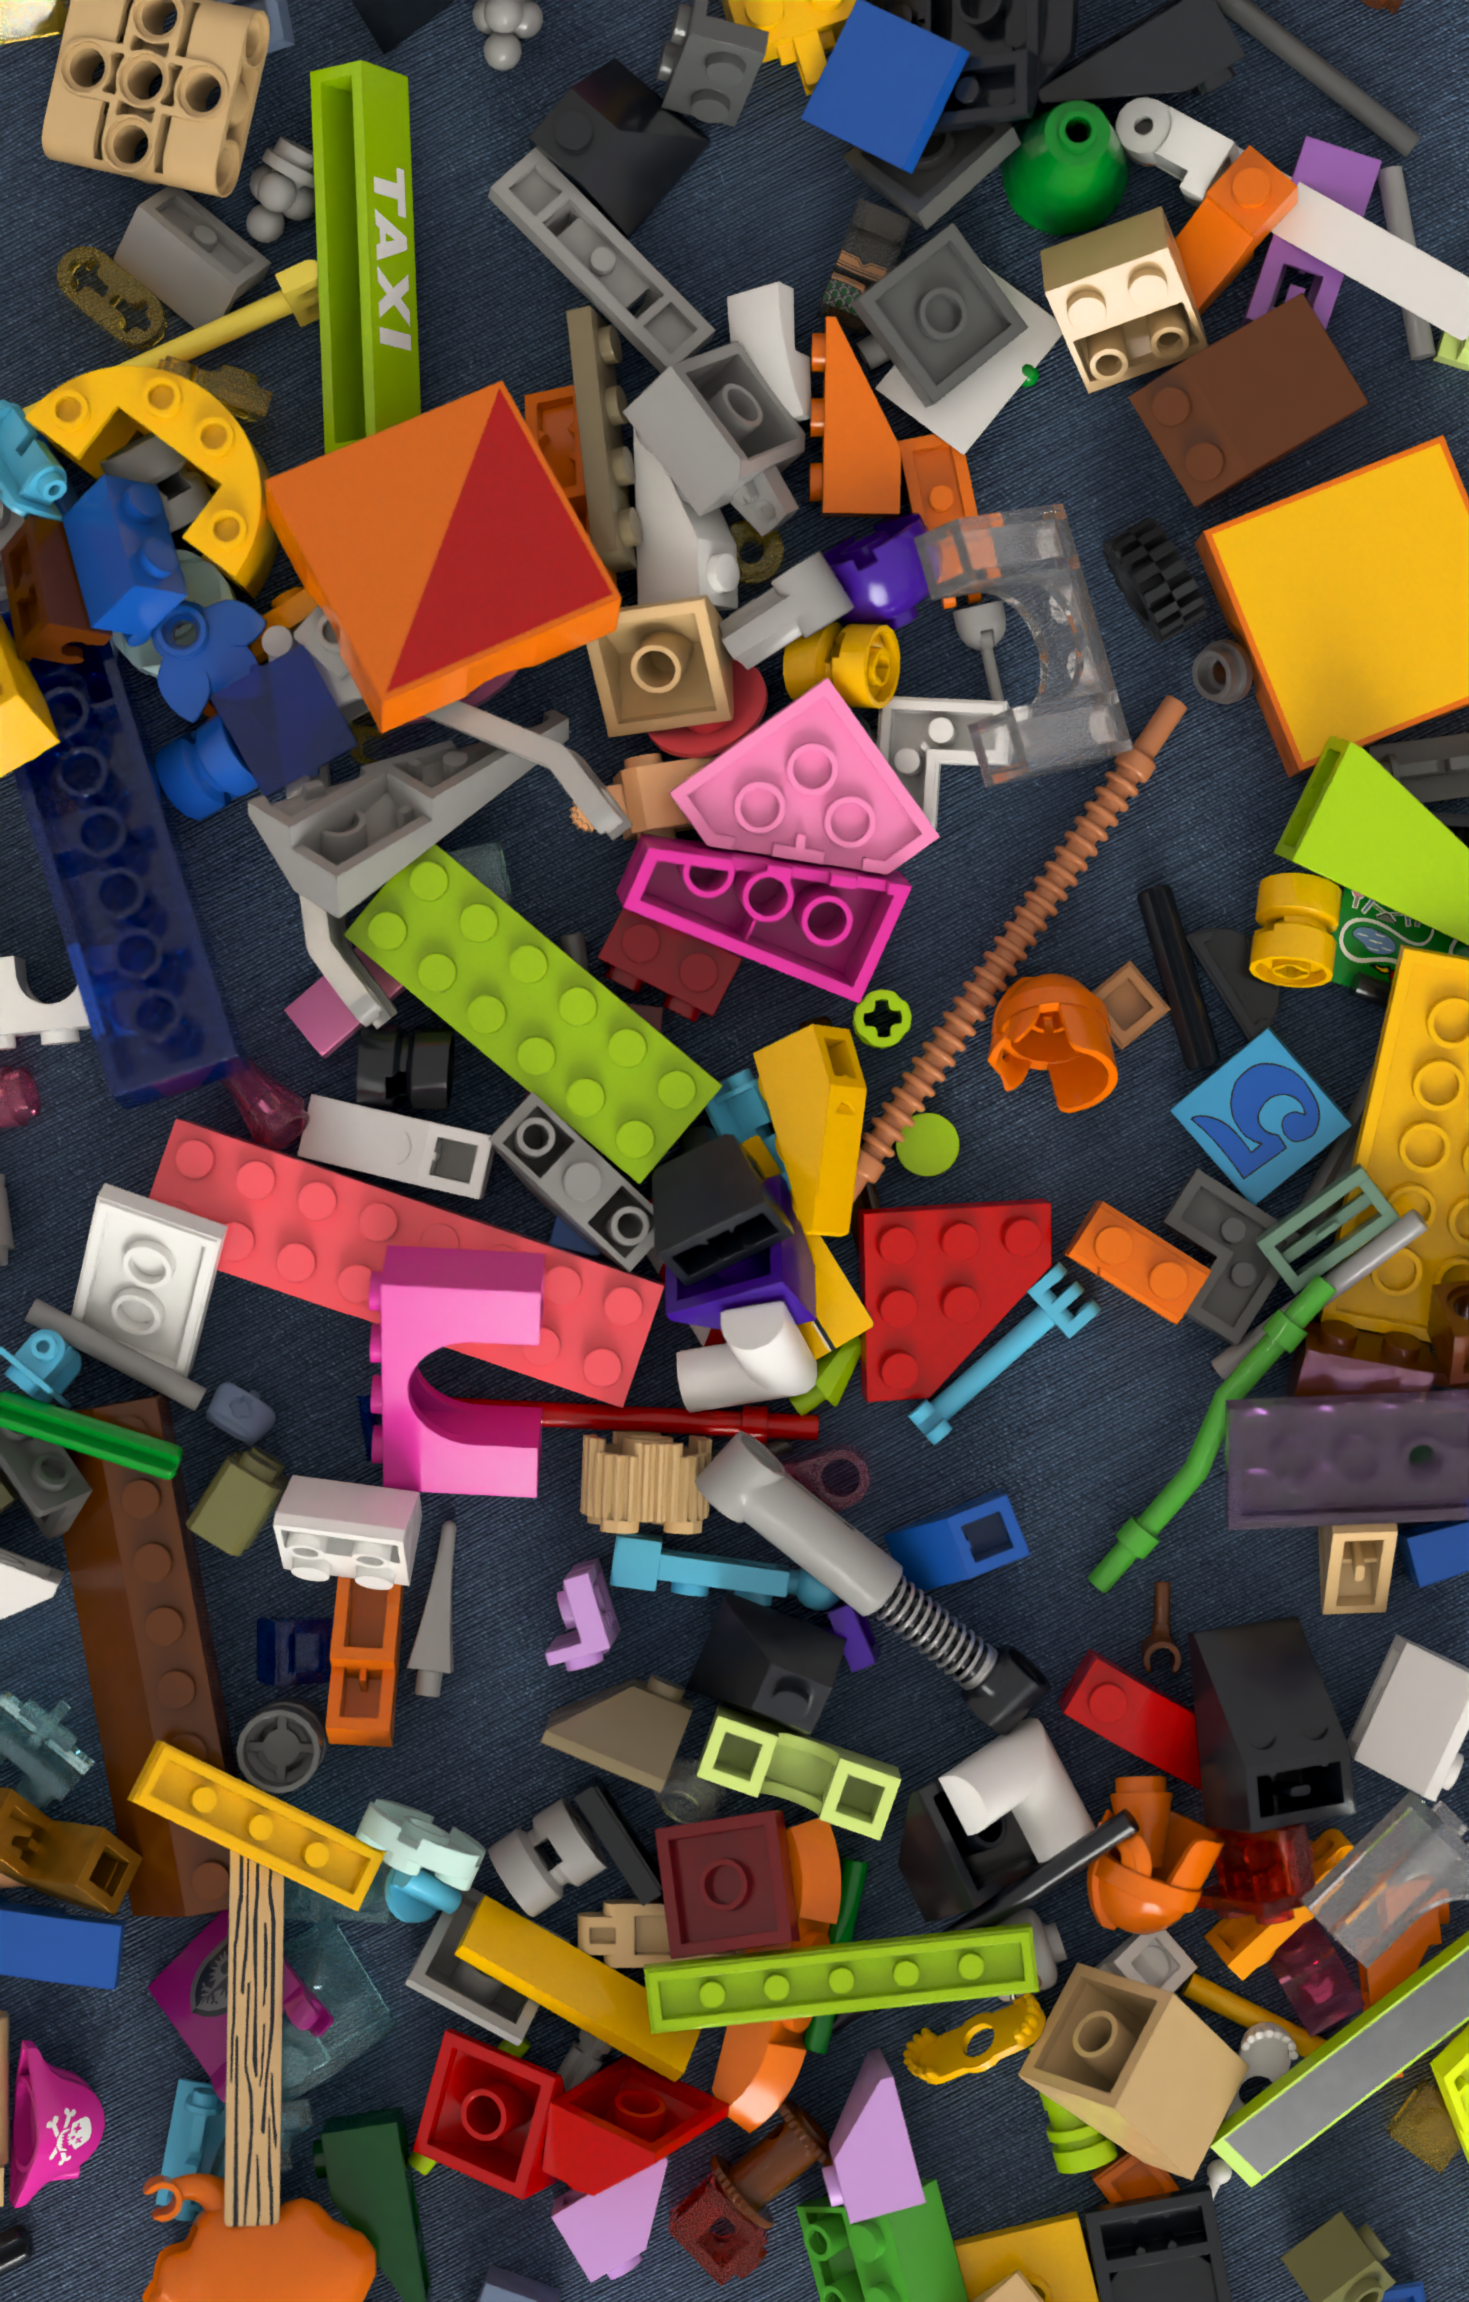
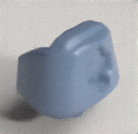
(240, 1413)

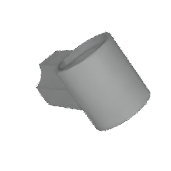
(796, 606)

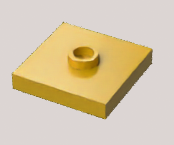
(1045, 2251)

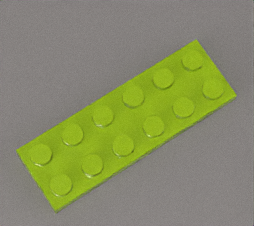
(533, 1011)

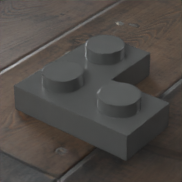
(1226, 1230)

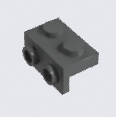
(709, 64)
(43, 1480)

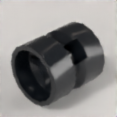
(405, 1066)

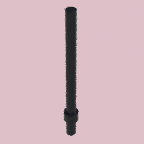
(1035, 1884)

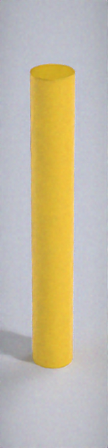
(1244, 2011)

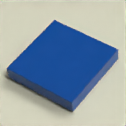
(885, 85)

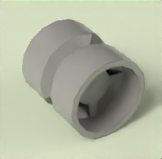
(153, 461)
(528, 1868)

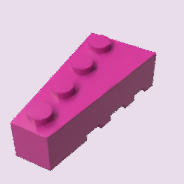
(777, 911)

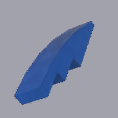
(60, 1947)

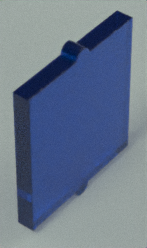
(284, 720)

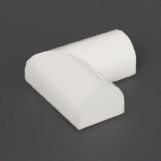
(928, 732)
(758, 1363)
(1022, 1776)

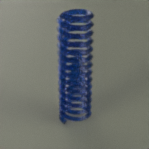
(366, 1418)

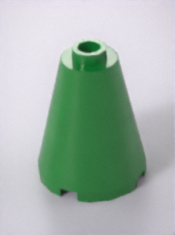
(1066, 169)

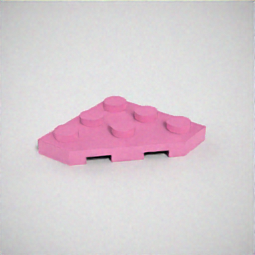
(807, 792)

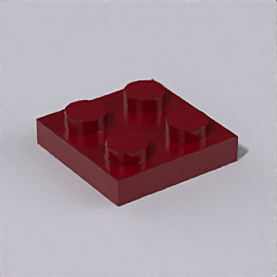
(727, 1884)

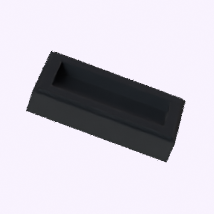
(619, 1839)

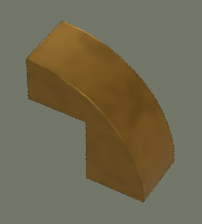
(64, 1858)

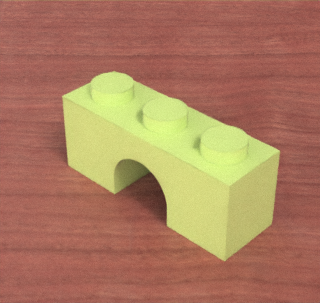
(799, 1768)

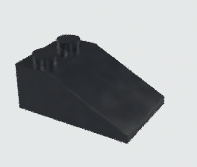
(1166, 51)

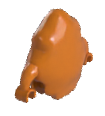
(292, 2261)

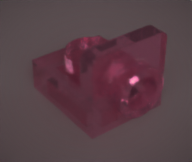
(1314, 1978)

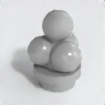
(506, 23)
(282, 187)

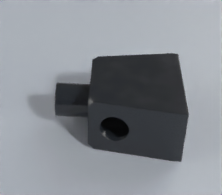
(713, 1207)

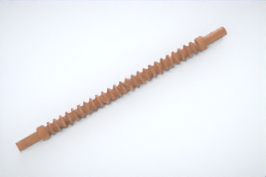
(1131, 768)

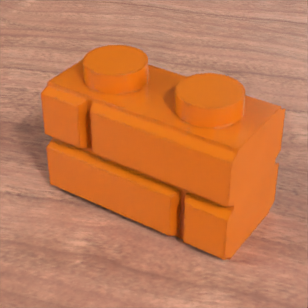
(1137, 1262)

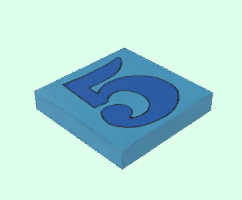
(1261, 1116)

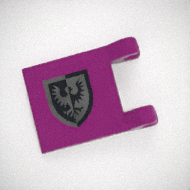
(196, 1999)

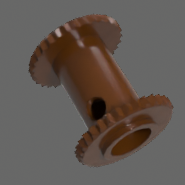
(773, 2163)

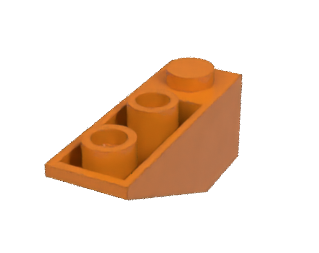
(858, 446)

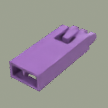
(1340, 176)

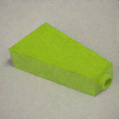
(1379, 841)

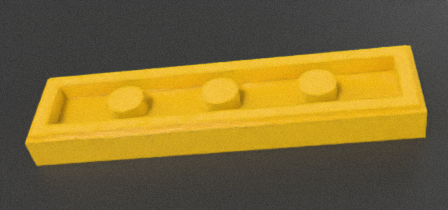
(256, 1825)
(571, 1986)

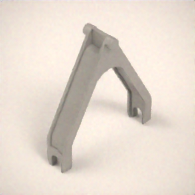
(324, 931)

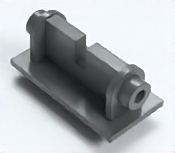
(1428, 767)

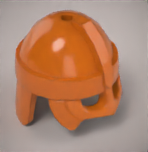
(1057, 1028)
(1147, 1900)

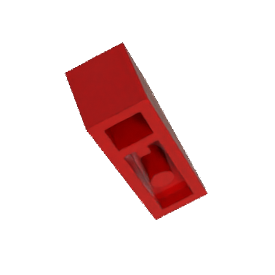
(1134, 1716)

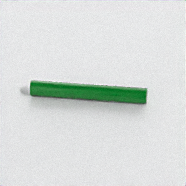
(852, 1883)

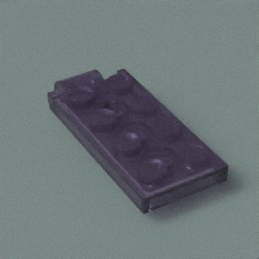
(1346, 1459)

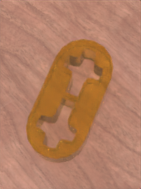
(103, 309)

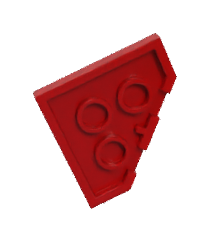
(940, 1285)

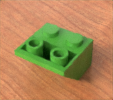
(883, 2257)

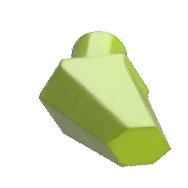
(832, 1377)

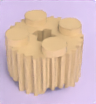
(644, 1481)

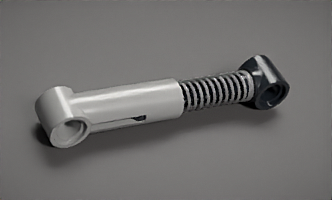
(755, 1489)

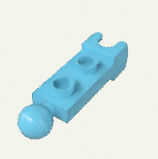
(643, 1561)

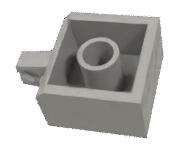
(721, 436)

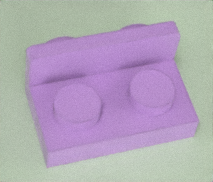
(589, 1607)

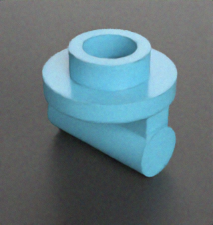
(420, 1896)

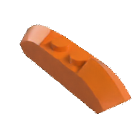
(765, 2058)

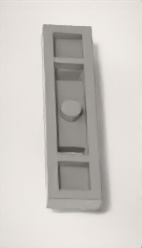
(600, 261)

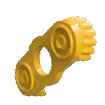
(946, 2057)

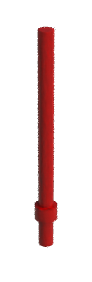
(752, 1420)

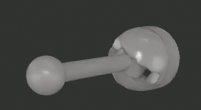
(982, 629)

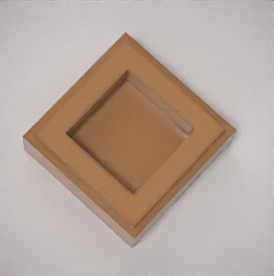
(1130, 1004)

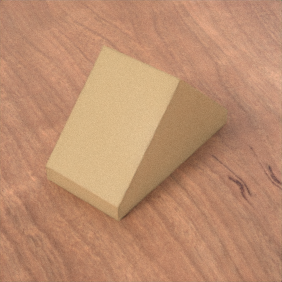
(1356, 1567)

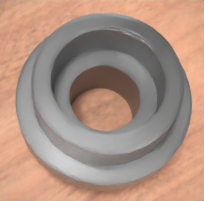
(1223, 672)

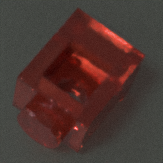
(718, 2255)

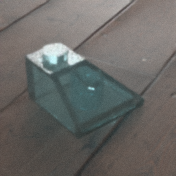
(341, 1983)

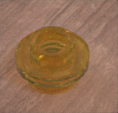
(773, 553)

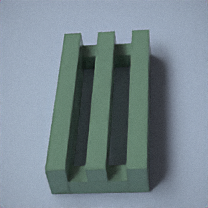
(1311, 1208)

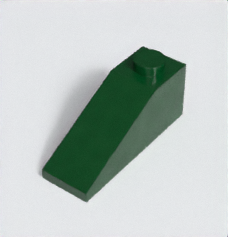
(376, 2192)

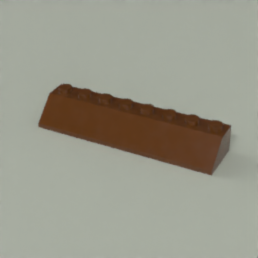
(149, 1657)

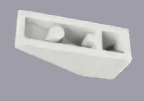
(680, 550)

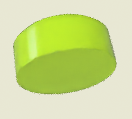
(929, 1145)

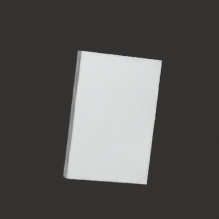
(148, 1276)

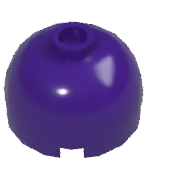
(882, 572)

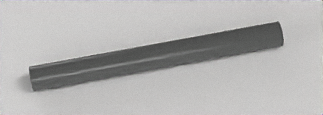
(1321, 74)

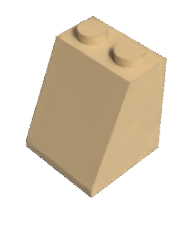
(1136, 2068)

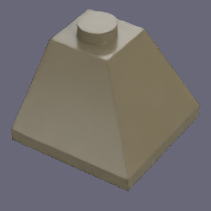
(625, 1729)

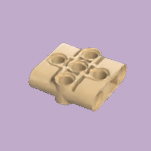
(107, 120)

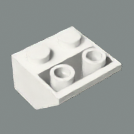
(348, 1531)
(1414, 1719)

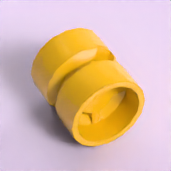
(856, 659)
(1295, 937)

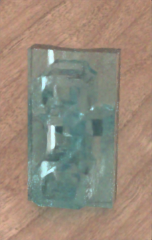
(41, 1749)

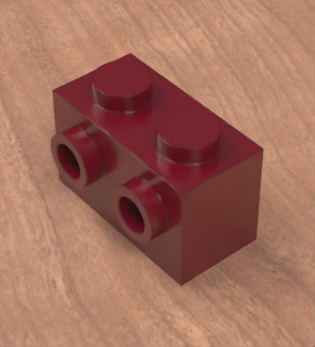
(671, 961)

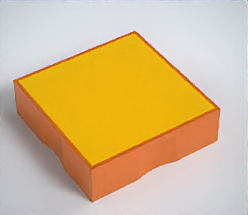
(1351, 602)

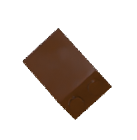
(1248, 401)

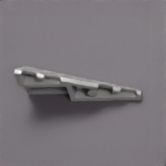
(362, 832)

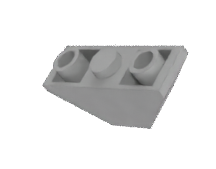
(576, 1182)

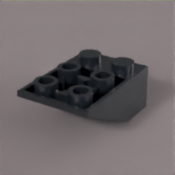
(1266, 1729)

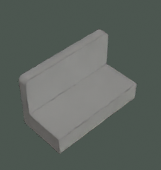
(188, 257)

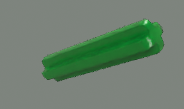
(89, 1435)

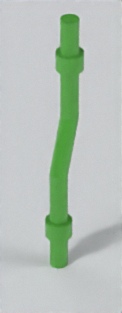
(1140, 1534)

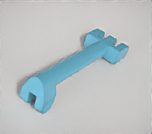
(1051, 1310)

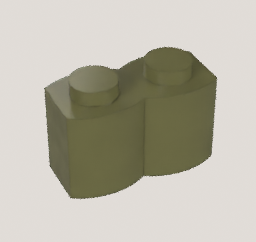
(239, 1500)

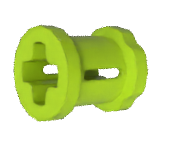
(894, 1004)

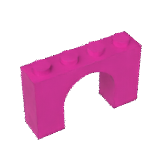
(437, 1301)

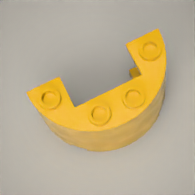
(120, 403)

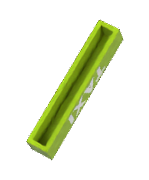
(364, 250)

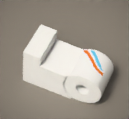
(1167, 138)

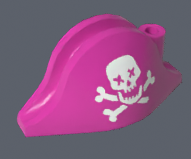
(53, 2125)

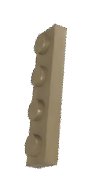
(605, 459)

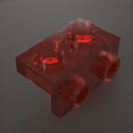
(1261, 1874)

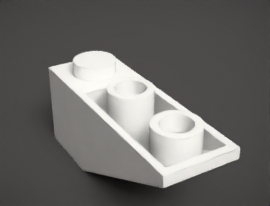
(397, 1147)

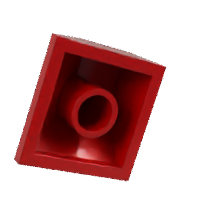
(488, 2115)
(622, 2125)

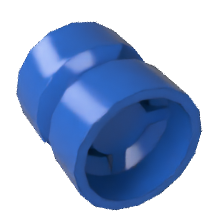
(203, 770)

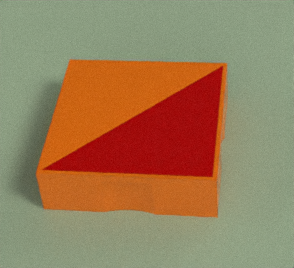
(442, 555)

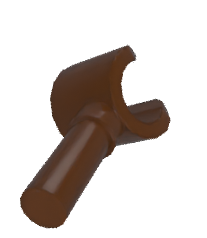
(1161, 1630)

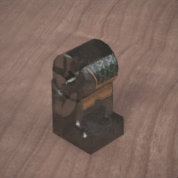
(868, 253)

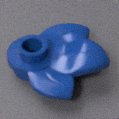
(214, 657)

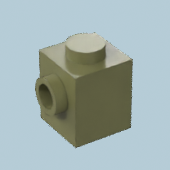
(1340, 2263)

